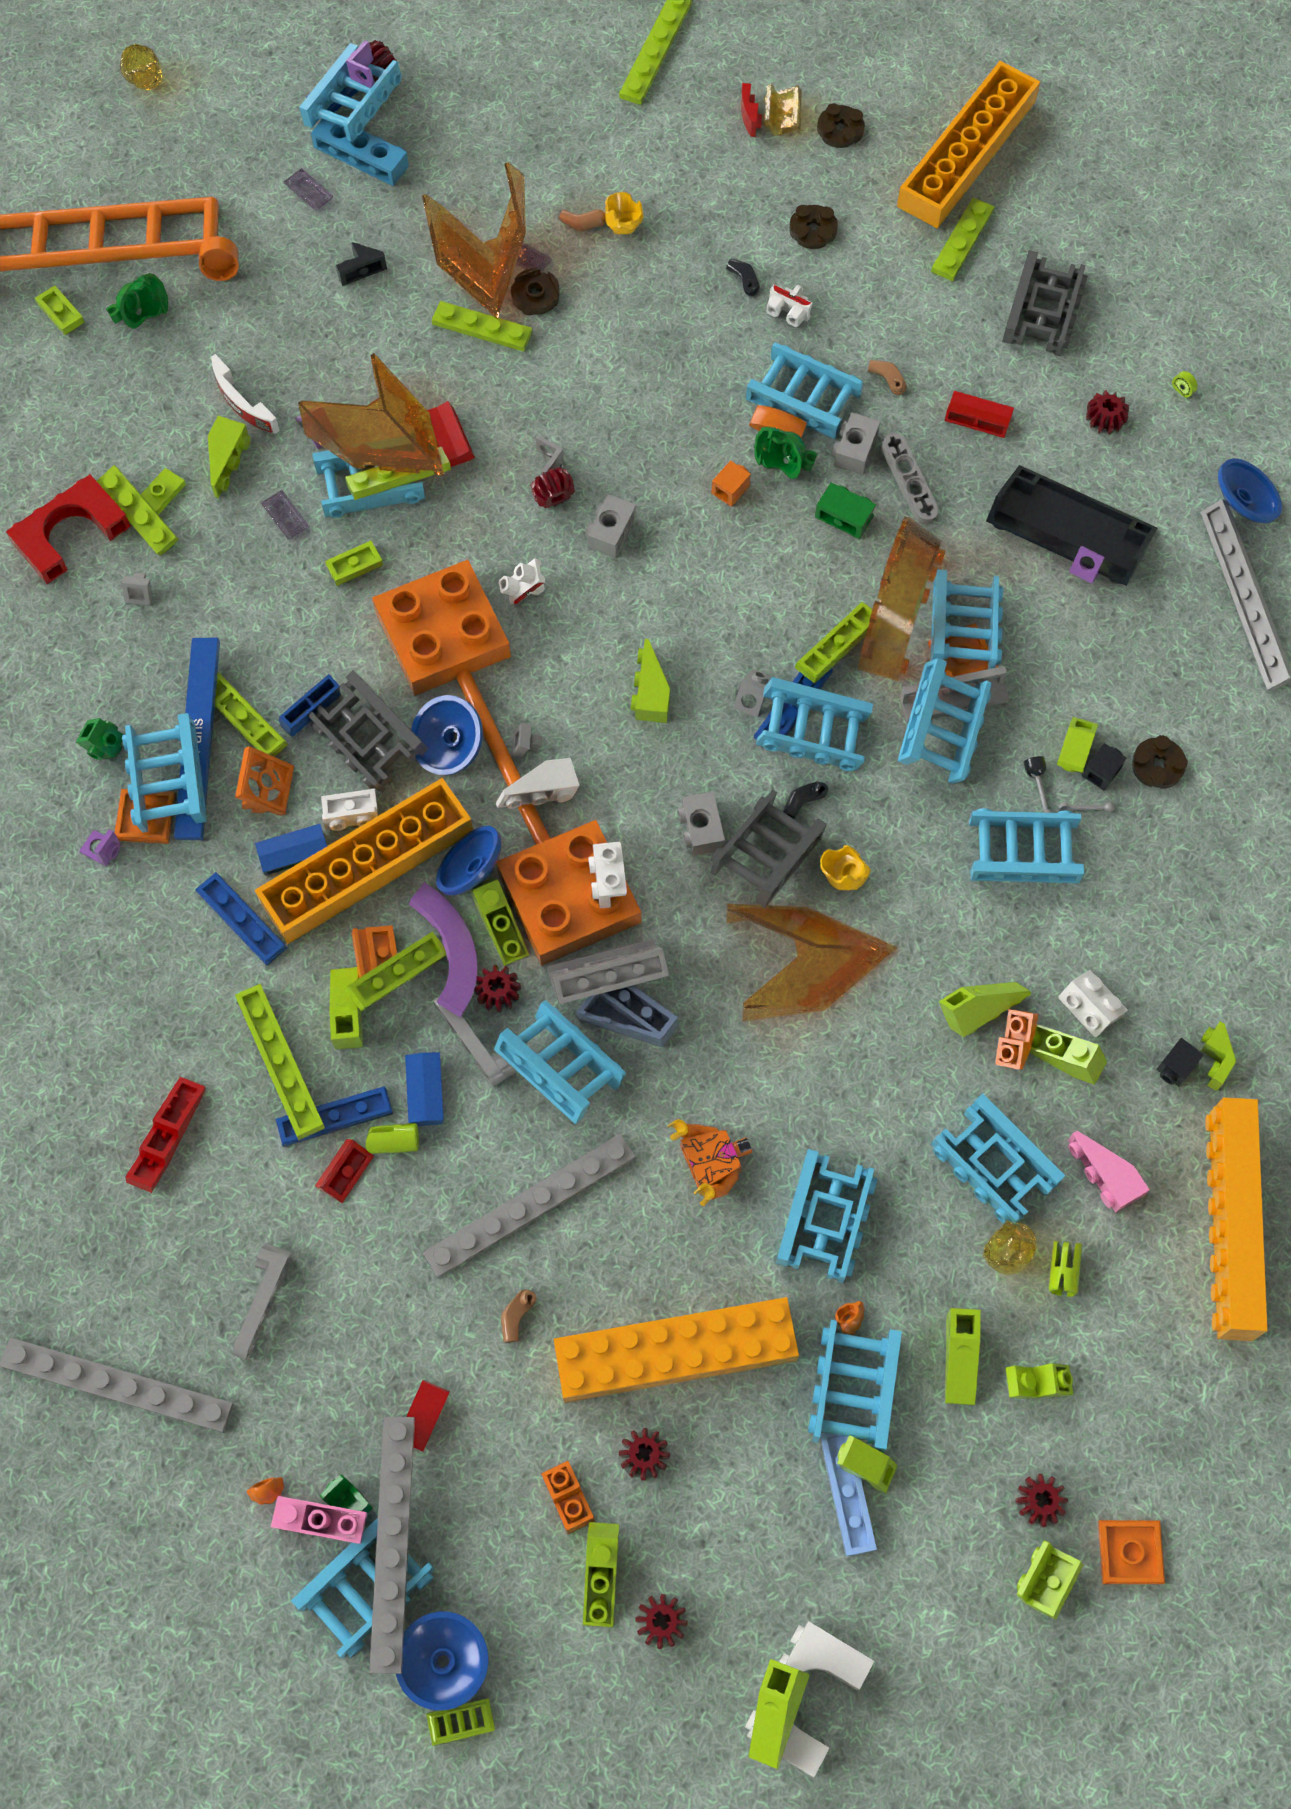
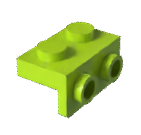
(1048, 1580)

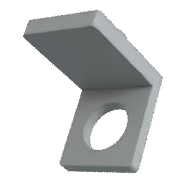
(556, 458)
(752, 684)

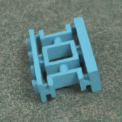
(1012, 1145)
(805, 1210)

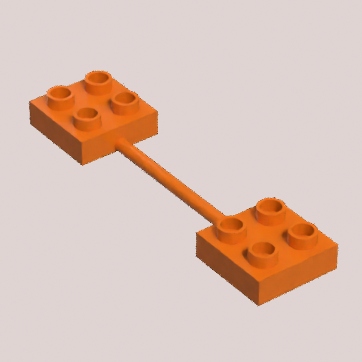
(445, 633)

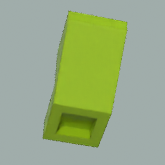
(1077, 745)
(1219, 1048)
(1039, 1381)
(866, 1463)

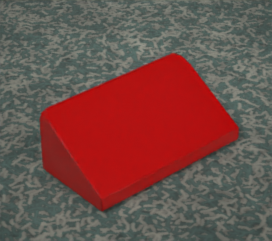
(344, 1170)

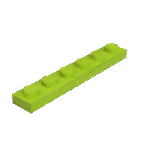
(654, 50)
(279, 1062)

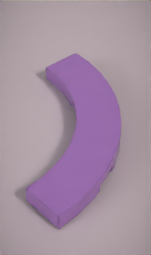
(457, 944)

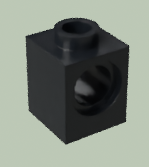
(1104, 766)
(1179, 1062)

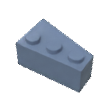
(629, 1014)

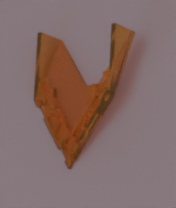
(480, 266)
(386, 433)
(826, 965)

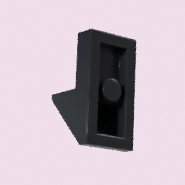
(366, 263)

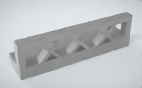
(994, 675)

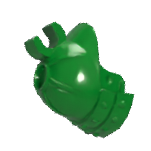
(144, 293)
(775, 444)

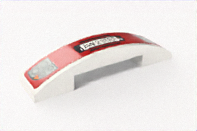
(258, 415)

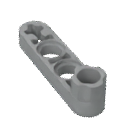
(896, 442)
(495, 1068)
(276, 1264)

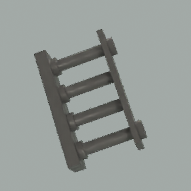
(780, 869)

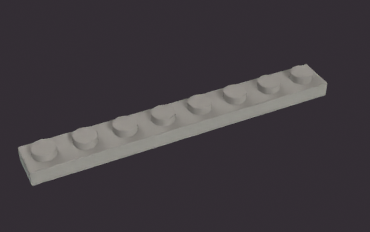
(1247, 595)
(528, 1206)
(116, 1385)
(392, 1546)

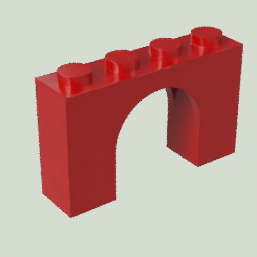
(83, 499)

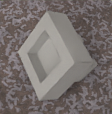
(137, 589)
(524, 741)

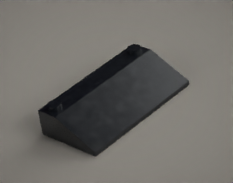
(1067, 519)

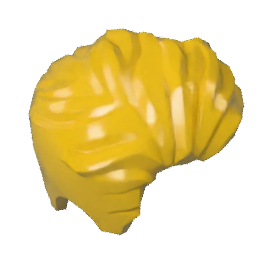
(623, 213)
(844, 868)

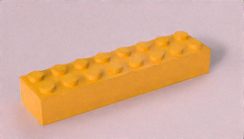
(968, 144)
(364, 860)
(1236, 1220)
(675, 1349)

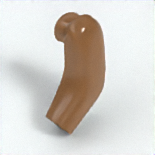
(583, 221)
(890, 373)
(514, 1312)

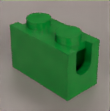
(845, 510)

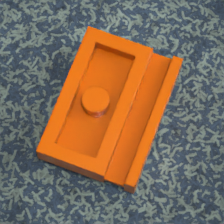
(373, 947)

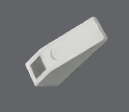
(545, 783)

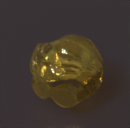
(141, 67)
(1010, 1248)

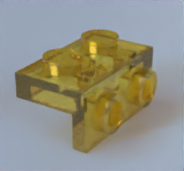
(782, 109)

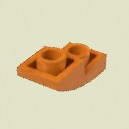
(768, 416)
(1018, 1039)
(568, 1497)

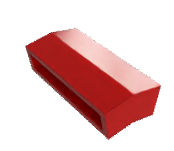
(979, 414)
(450, 434)

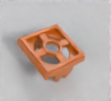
(252, 758)

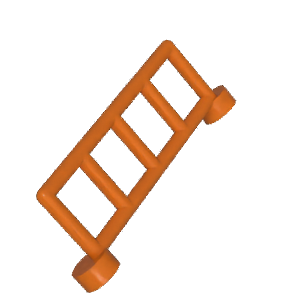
(216, 254)

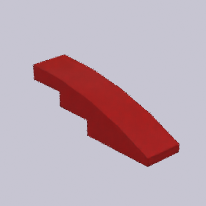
(165, 1135)

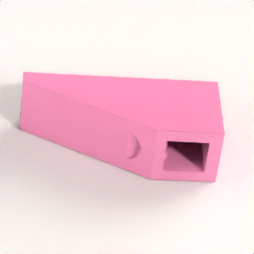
(1113, 1175)
(319, 1520)

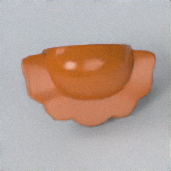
(852, 1323)
(266, 1490)

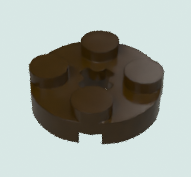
(845, 115)
(821, 217)
(538, 303)
(1160, 748)

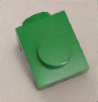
(344, 1494)

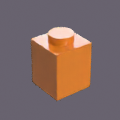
(731, 483)

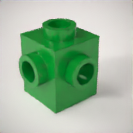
(100, 739)

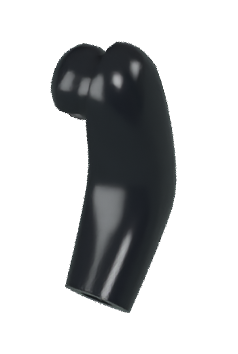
(747, 275)
(804, 794)

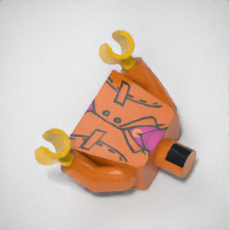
(710, 1157)

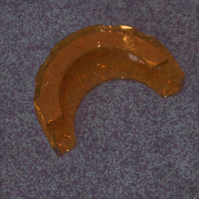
(901, 593)

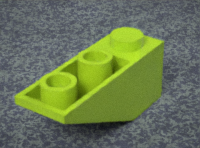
(225, 446)
(653, 690)
(499, 921)
(976, 1005)
(343, 1012)
(1069, 1054)
(962, 1355)
(600, 1574)
(776, 1712)

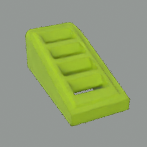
(434, 1729)

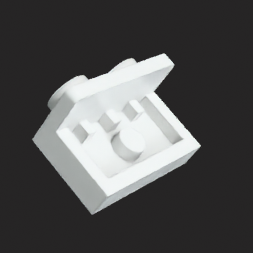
(349, 809)
(609, 872)
(1092, 1003)

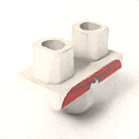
(791, 302)
(525, 581)

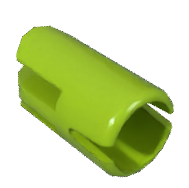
(393, 1138)
(1070, 1275)

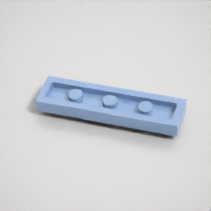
(848, 1500)

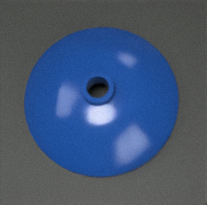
(1249, 491)
(436, 727)
(469, 861)
(423, 1645)

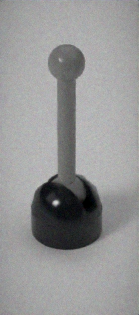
(1035, 768)

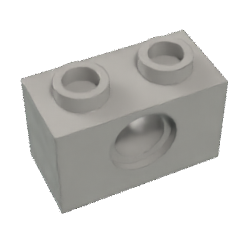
(861, 431)
(613, 512)
(704, 809)

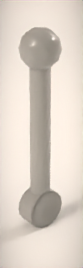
(1108, 807)

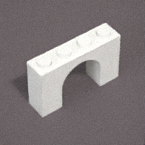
(818, 1651)

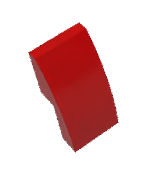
(749, 110)
(426, 1411)

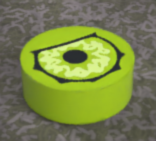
(1185, 384)

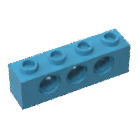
(365, 153)

